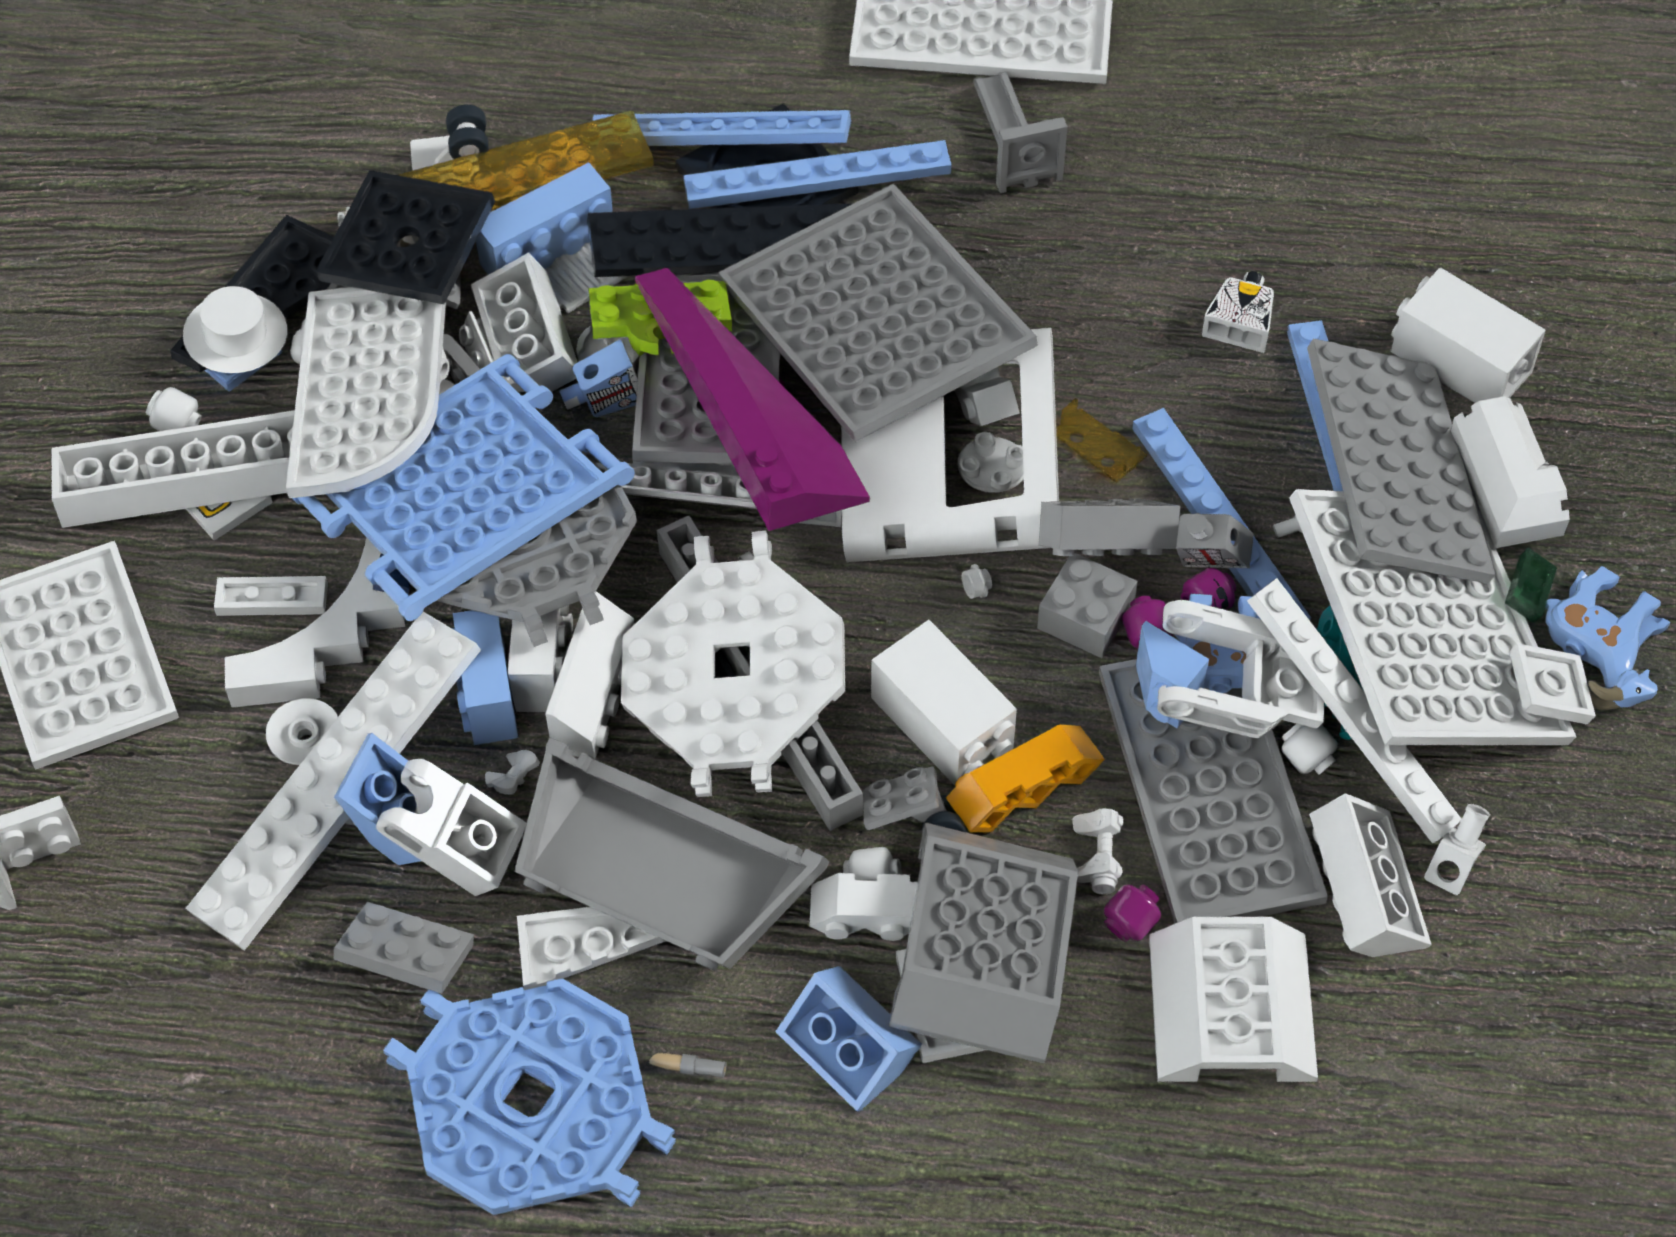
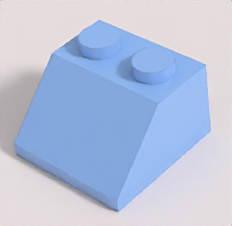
(1169, 663)

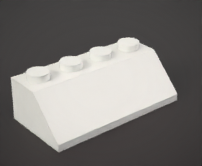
(526, 321)
(589, 682)
(1368, 878)

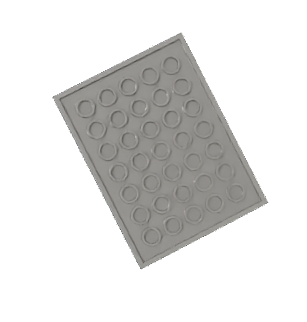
(877, 311)

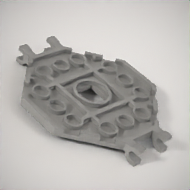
(554, 568)

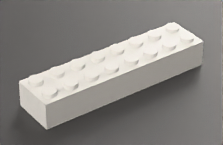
(171, 469)

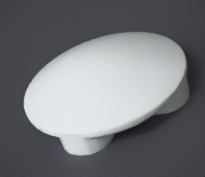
(991, 463)

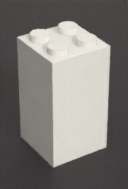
(1466, 337)
(942, 702)

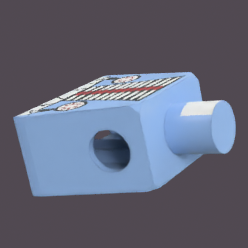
(604, 382)

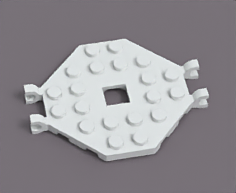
(738, 719)

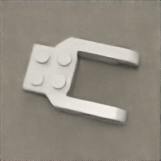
(1271, 681)

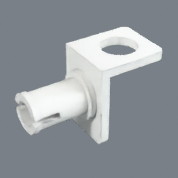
(1461, 847)

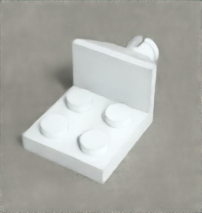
(30, 835)

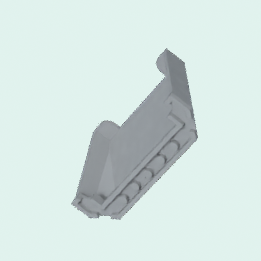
(657, 859)

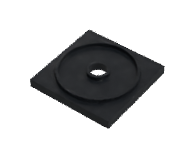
(723, 157)
(397, 206)

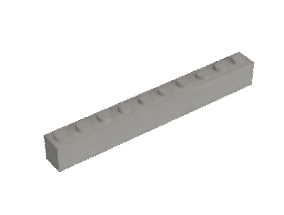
(812, 754)

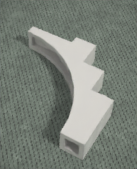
(298, 663)

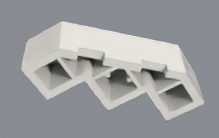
(987, 398)
(848, 905)

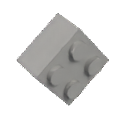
(1086, 604)

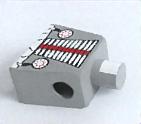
(1207, 539)

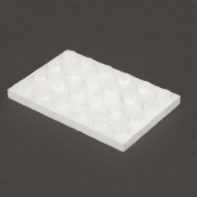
(79, 656)

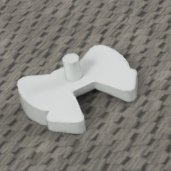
(521, 763)

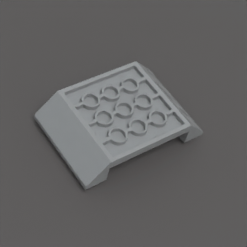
(986, 944)

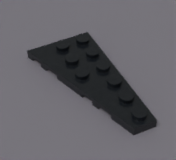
(279, 271)

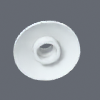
(292, 722)

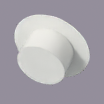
(234, 331)

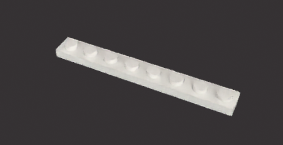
(1352, 710)

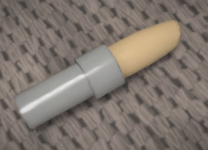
(689, 1064)

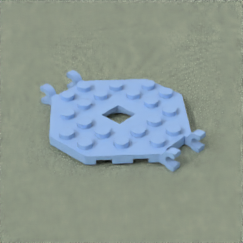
(578, 1136)

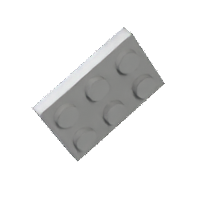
(403, 947)

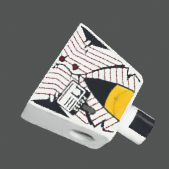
(1241, 313)

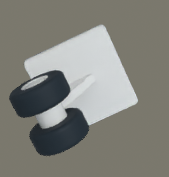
(467, 136)

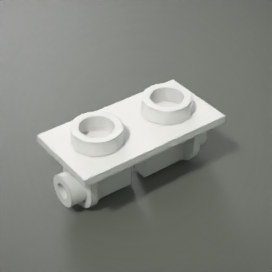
(475, 340)

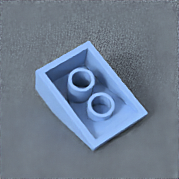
(372, 788)

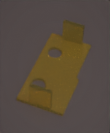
(1098, 442)

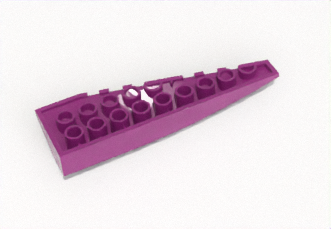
(773, 441)

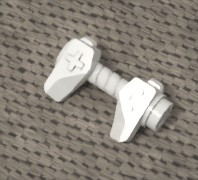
(1102, 868)

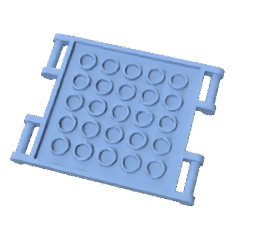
(473, 488)

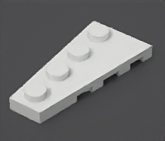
(573, 941)

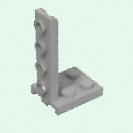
(1024, 149)

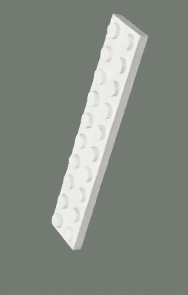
(304, 811)

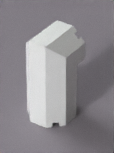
(1509, 474)

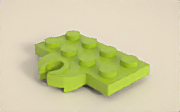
(625, 313)

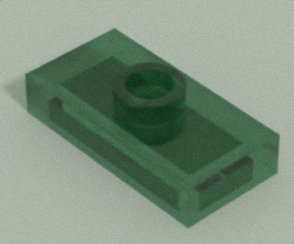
(1531, 585)

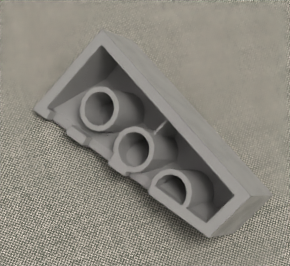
(1108, 525)

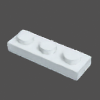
(270, 595)

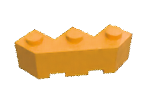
(1024, 776)

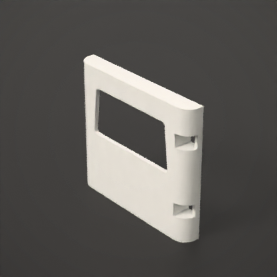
(907, 479)

